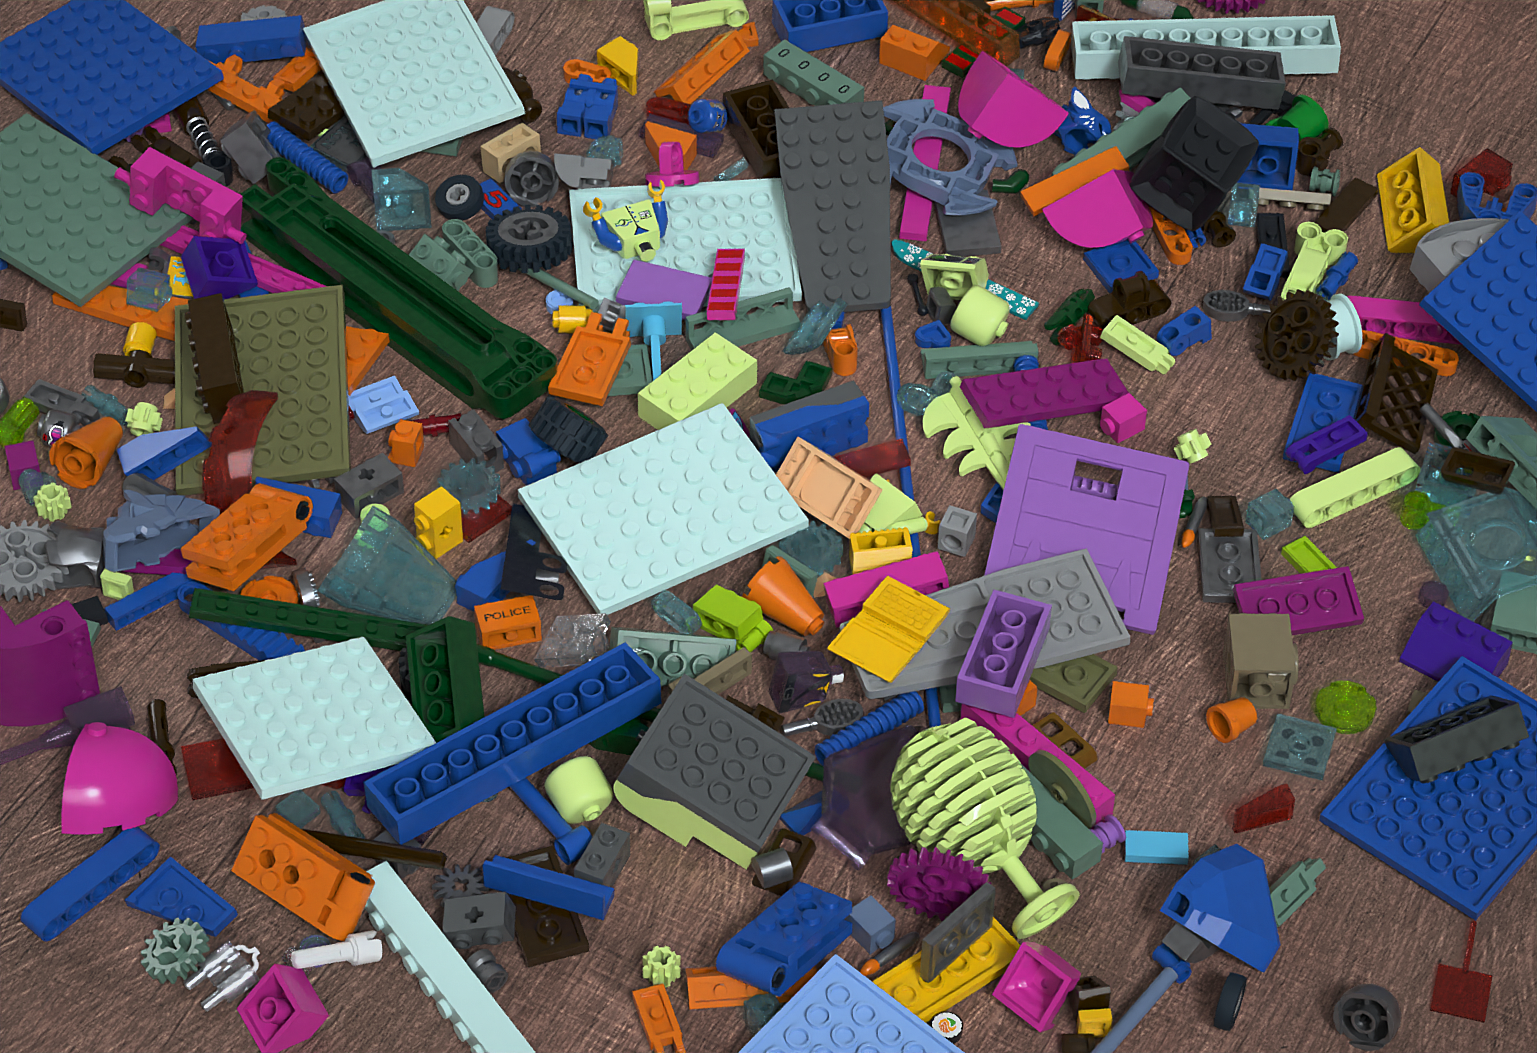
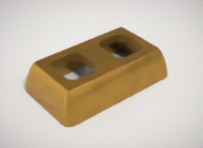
(1084, 757)

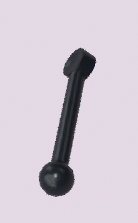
(913, 280)

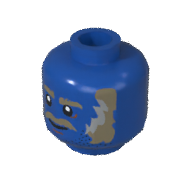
(707, 116)

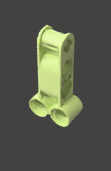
(1315, 253)

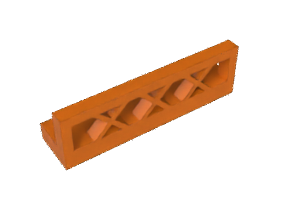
(704, 68)
(714, 989)

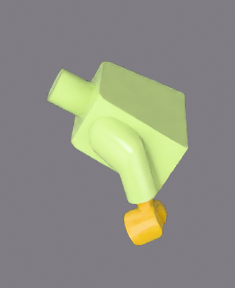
(897, 511)

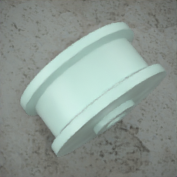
(1349, 327)

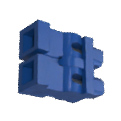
(588, 107)

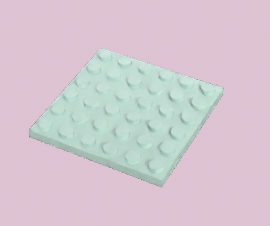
(312, 717)

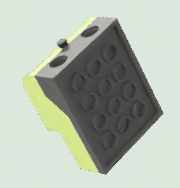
(711, 773)

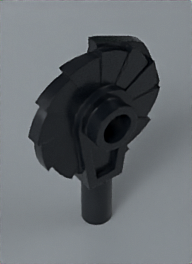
(1037, 31)

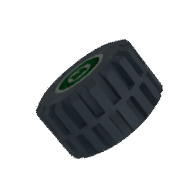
(567, 430)

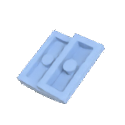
(381, 405)

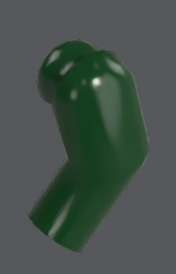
(1012, 184)

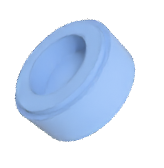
(557, 298)

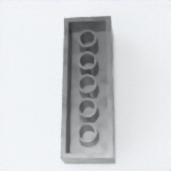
(1202, 71)

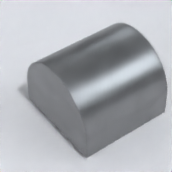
(940, 305)
(773, 867)

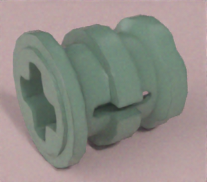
(1325, 181)

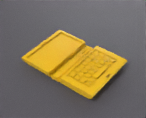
(889, 629)

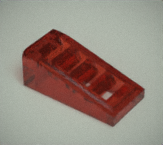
(1265, 810)

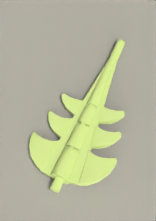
(988, 444)

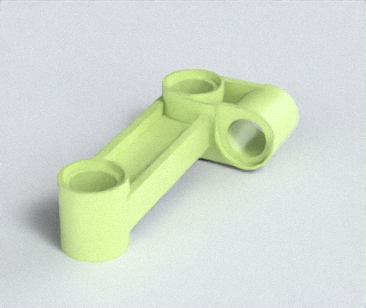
(666, 20)

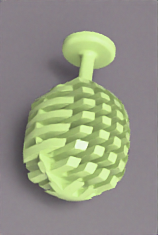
(974, 798)

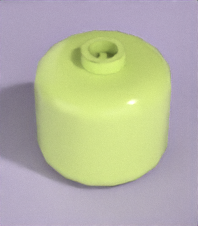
(980, 316)
(579, 790)

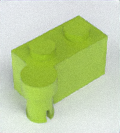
(732, 617)

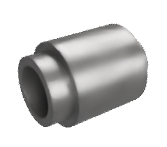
(783, 642)

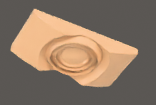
(827, 487)

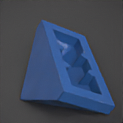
(803, 815)

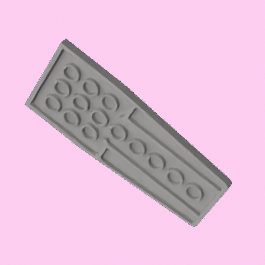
(1080, 621)

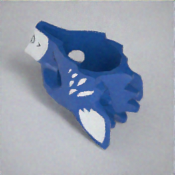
(1082, 124)

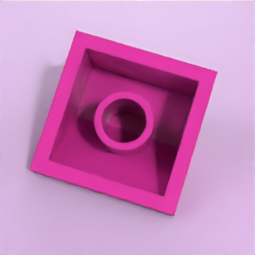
(282, 1009)

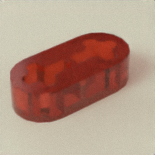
(668, 109)

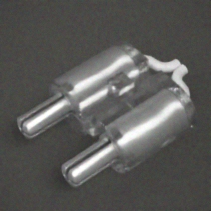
(226, 972)

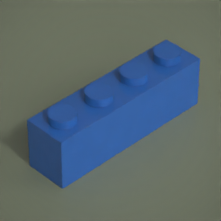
(252, 39)

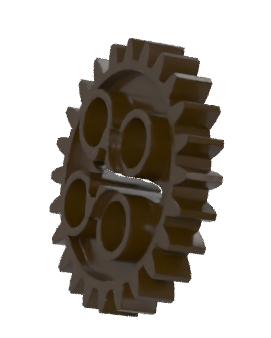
(1296, 335)

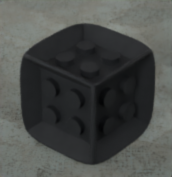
(1194, 164)

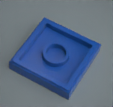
(1119, 261)

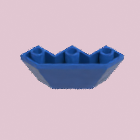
(1229, 905)

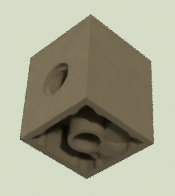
(1260, 659)

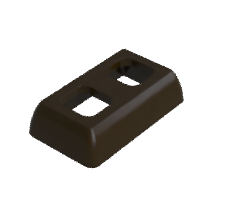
(1481, 466)
(798, 860)

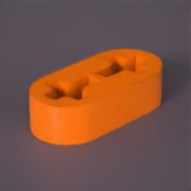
(1057, 50)
(575, 67)

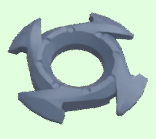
(952, 189)

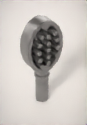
(1231, 306)
(306, 591)
(827, 719)

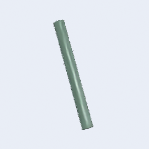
(564, 288)

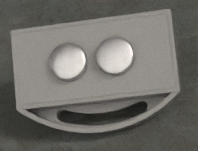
(1449, 246)

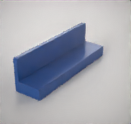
(548, 887)

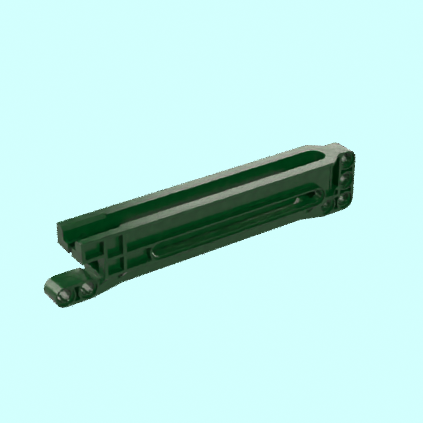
(396, 295)

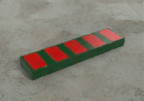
(962, 58)

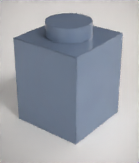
(872, 925)

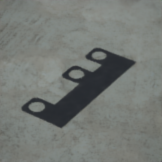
(524, 559)

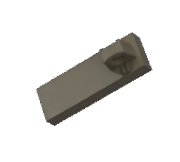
(724, 673)

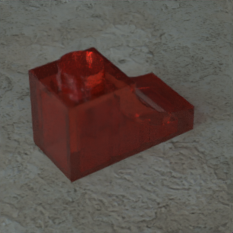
(1491, 167)

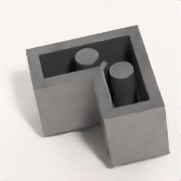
(249, 146)

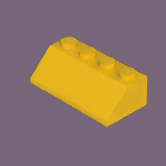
(1411, 200)

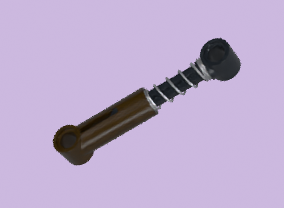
(197, 125)

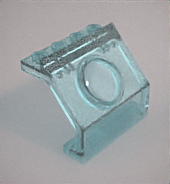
(1482, 548)

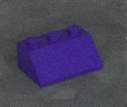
(1445, 637)

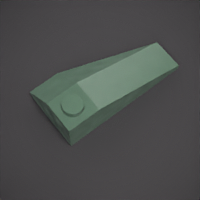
(674, 653)

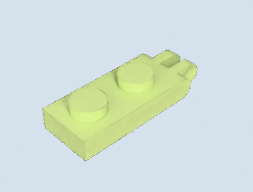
(1137, 345)

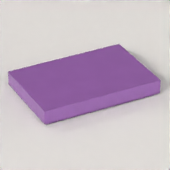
(659, 284)

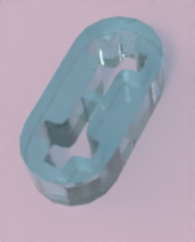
(676, 612)

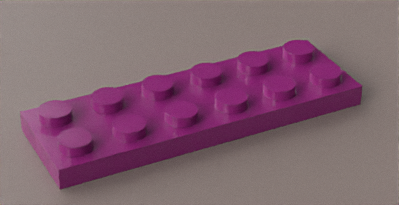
(1043, 392)

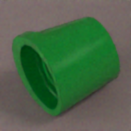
(1304, 115)

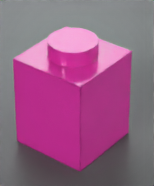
(1123, 418)

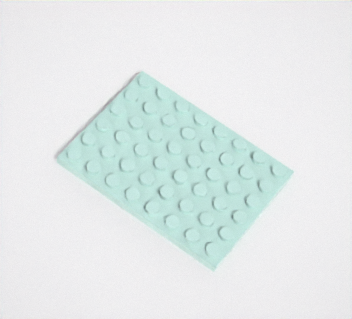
(412, 75)
(699, 222)
(662, 509)

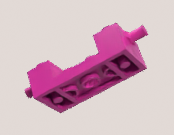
(162, 180)

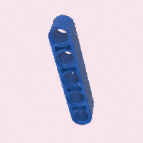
(89, 883)

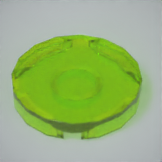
(1345, 707)

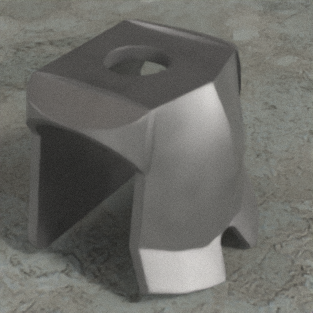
(80, 551)

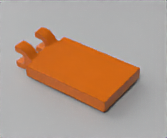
(591, 361)

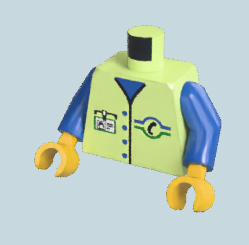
(631, 228)

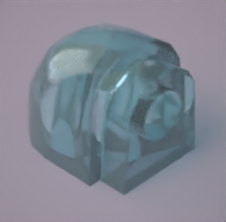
(607, 148)
(915, 397)

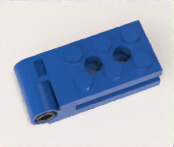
(786, 939)

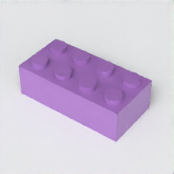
(1003, 653)

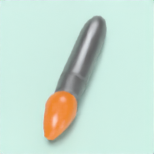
(1194, 521)
(873, 965)

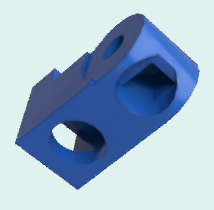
(1185, 331)

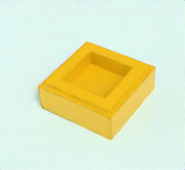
(1094, 1022)

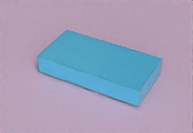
(1156, 847)

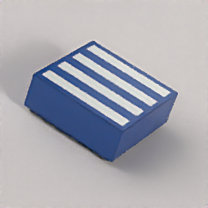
(1062, 8)

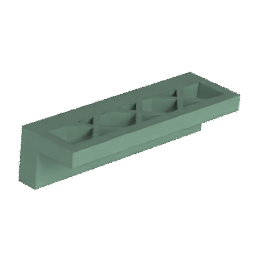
(749, 328)
(975, 359)

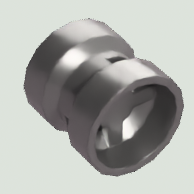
(489, 973)

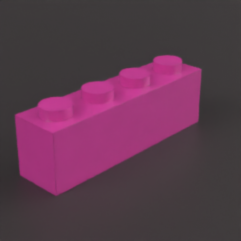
(847, 594)

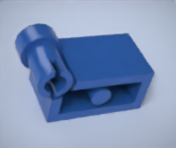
(526, 453)

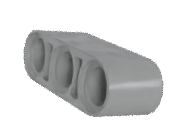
(496, 26)

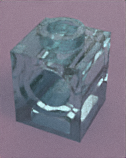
(1270, 514)

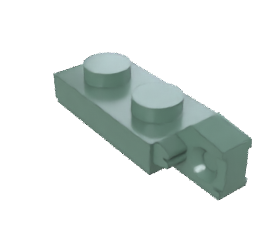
(1294, 888)

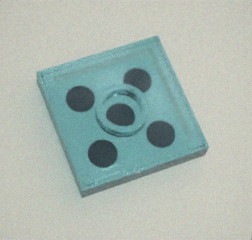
(1299, 747)

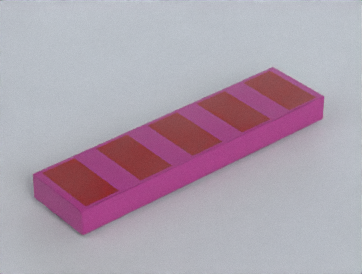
(726, 284)

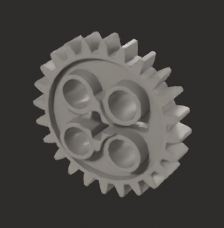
(25, 562)

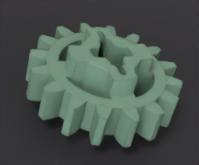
(175, 950)

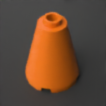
(86, 452)
(785, 598)

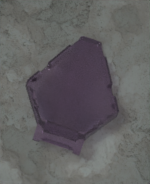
(857, 798)

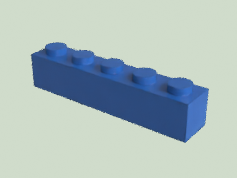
(145, 600)

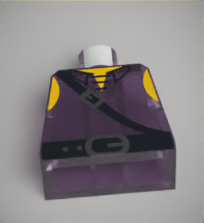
(802, 679)

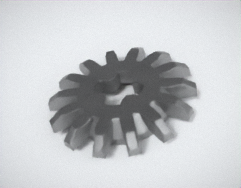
(447, 884)

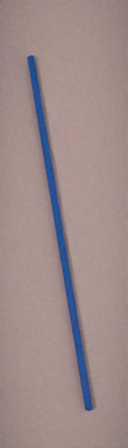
(905, 472)

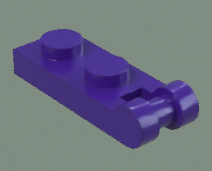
(1326, 443)

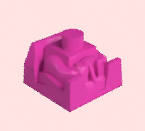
(1036, 984)

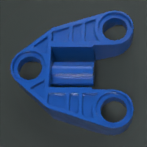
(1470, 199)

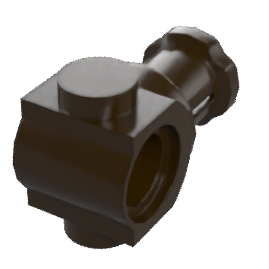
(1316, 151)

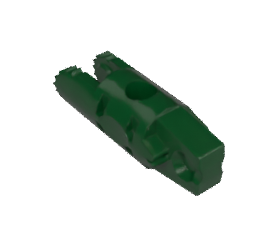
(1069, 312)

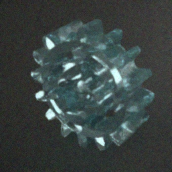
(471, 484)
(814, 547)

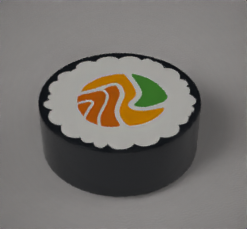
(948, 1025)

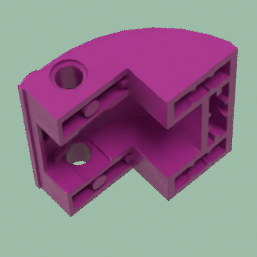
(44, 666)

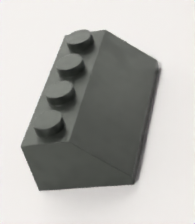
(1458, 738)

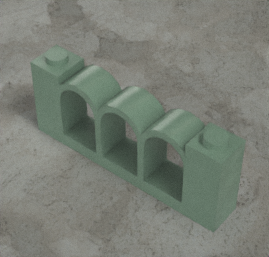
(1512, 441)

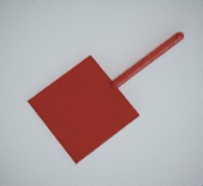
(1460, 990)

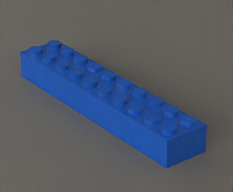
(512, 743)

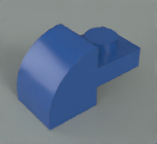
(1266, 272)

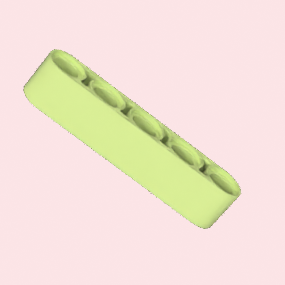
(1354, 487)

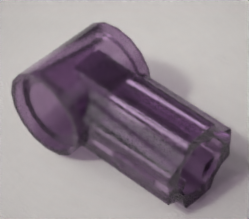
(361, 175)

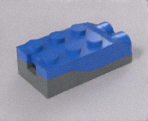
(827, 420)

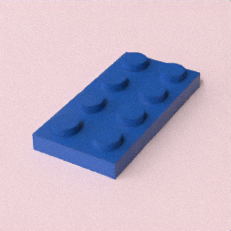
(1322, 404)

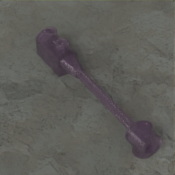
(107, 708)

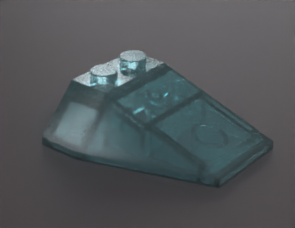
(390, 574)

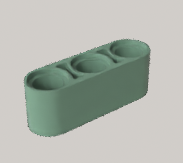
(479, 256)

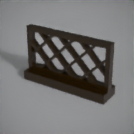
(1376, 385)

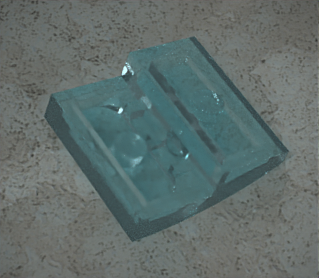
(814, 327)

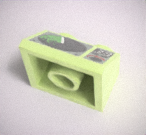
(954, 273)

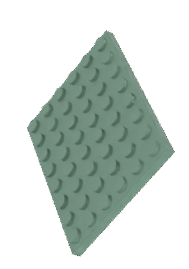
(69, 214)

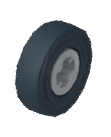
(469, 202)
(1230, 1001)

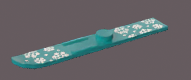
(1019, 304)

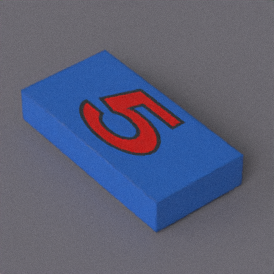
(495, 199)

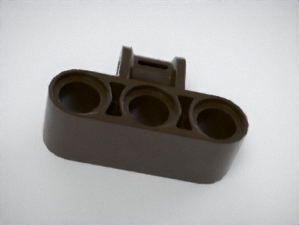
(1132, 300)

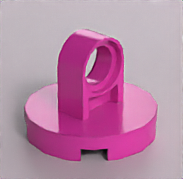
(671, 167)

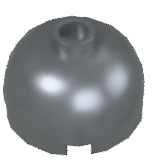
(531, 178)
(1367, 1016)

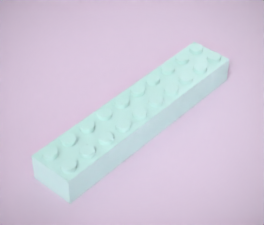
(1304, 42)

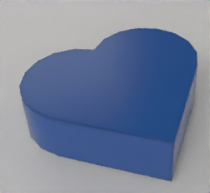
(933, 336)

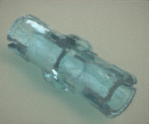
(107, 404)
(341, 817)

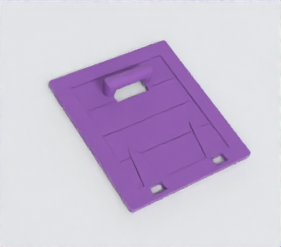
(1122, 525)

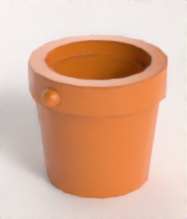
(1231, 719)

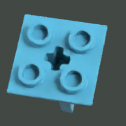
(654, 323)

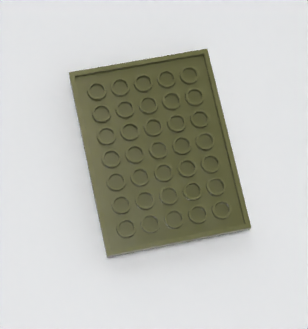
(287, 347)

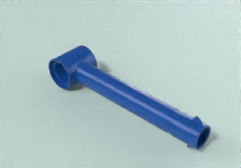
(569, 842)

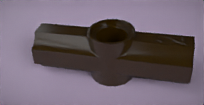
(134, 369)

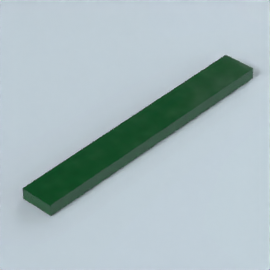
(300, 619)

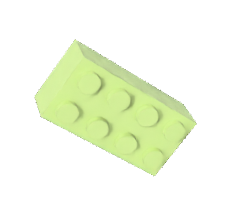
(700, 380)

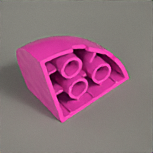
(1005, 106)
(1101, 212)
(115, 781)

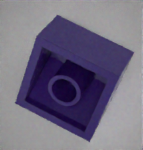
(218, 267)

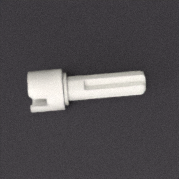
(355, 949)

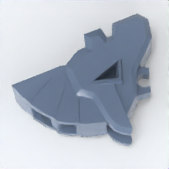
(152, 528)

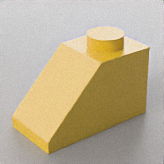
(622, 61)

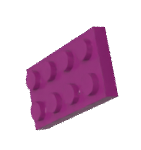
(1311, 599)

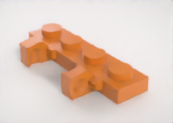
(244, 93)

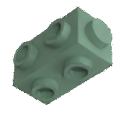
(442, 262)

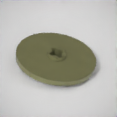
(1063, 785)

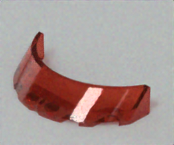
(230, 460)

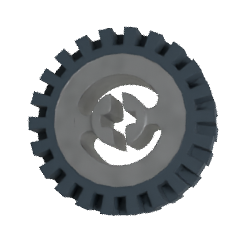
(529, 238)

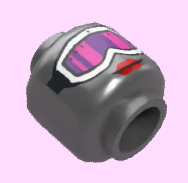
(56, 425)

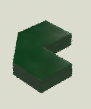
(783, 390)

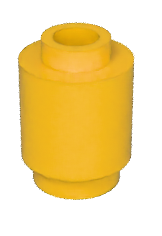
(570, 317)
(140, 337)

